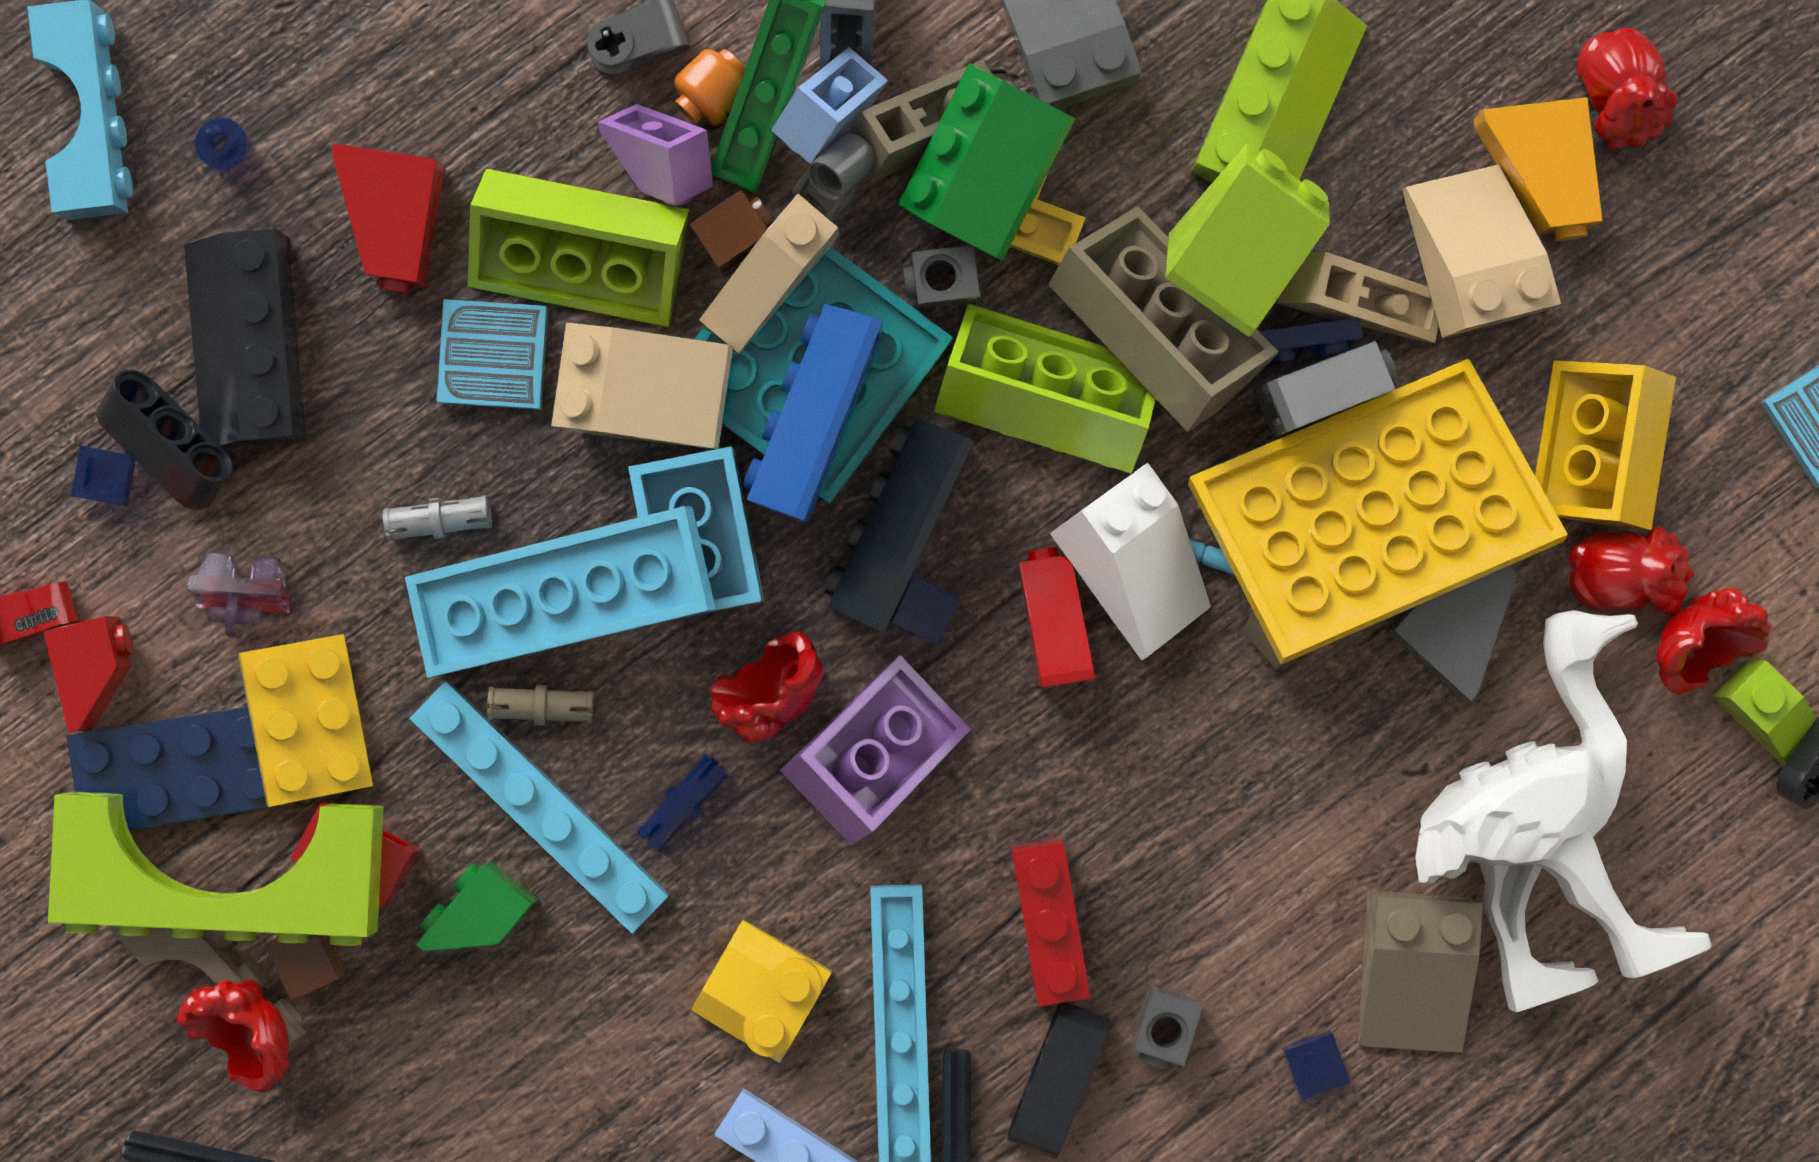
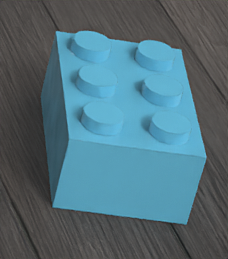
(714, 489)

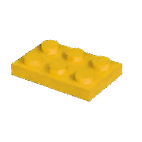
(305, 720)

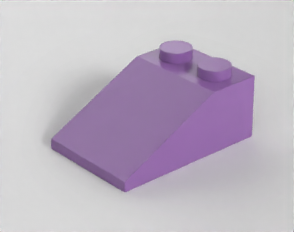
(875, 751)

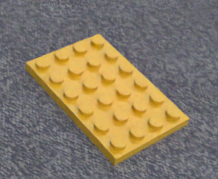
(1376, 510)

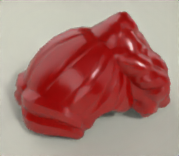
(1626, 87)
(1630, 571)
(1708, 636)
(770, 690)
(244, 1027)

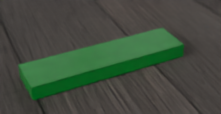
(766, 90)

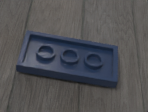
(173, 767)

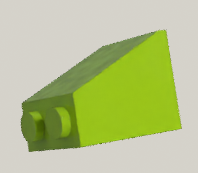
(1246, 237)

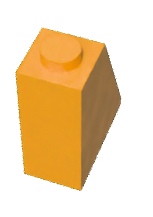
(1547, 162)

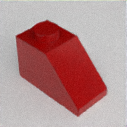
(88, 667)

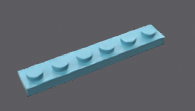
(539, 806)
(900, 1023)

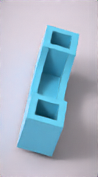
(89, 172)

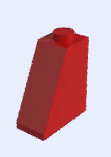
(391, 212)
(1054, 619)

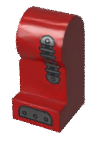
(35, 611)

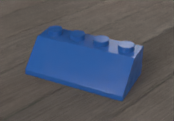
(815, 412)

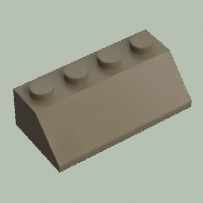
(1152, 326)

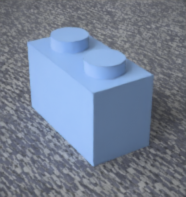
(828, 104)

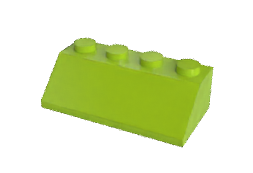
(1283, 84)
(576, 247)
(1045, 389)

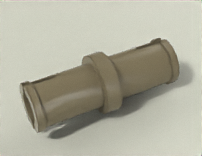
(540, 705)

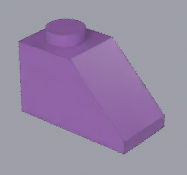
(660, 153)

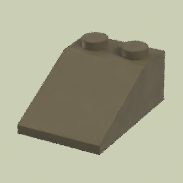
(1418, 970)

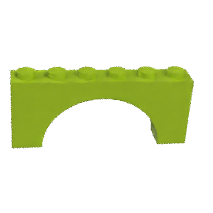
(107, 880)

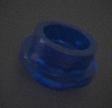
(234, 152)

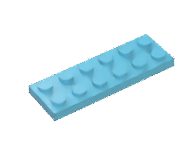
(560, 592)

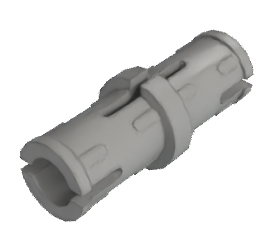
(437, 518)

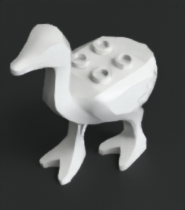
(1543, 814)

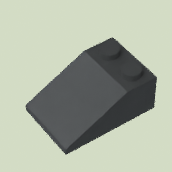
(1072, 49)

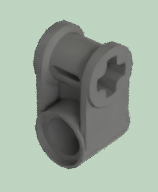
(644, 36)
(837, 176)

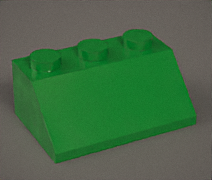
(986, 161)

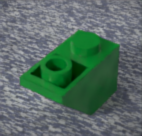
(482, 912)

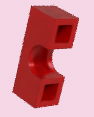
(1050, 922)

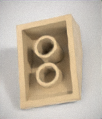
(1478, 251)
(642, 386)

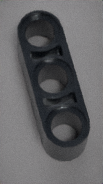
(164, 439)
(1058, 1079)

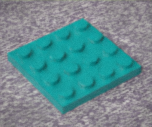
(901, 362)

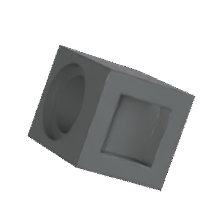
(963, 265)
(1159, 1004)

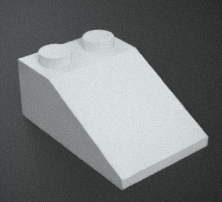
(1137, 560)

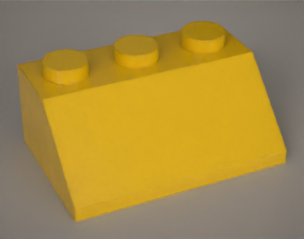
(1604, 442)

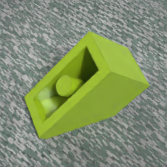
(1767, 707)

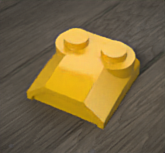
(761, 991)

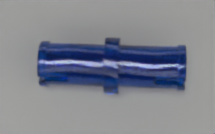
(683, 802)

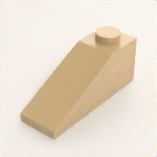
(770, 273)
(1349, 290)

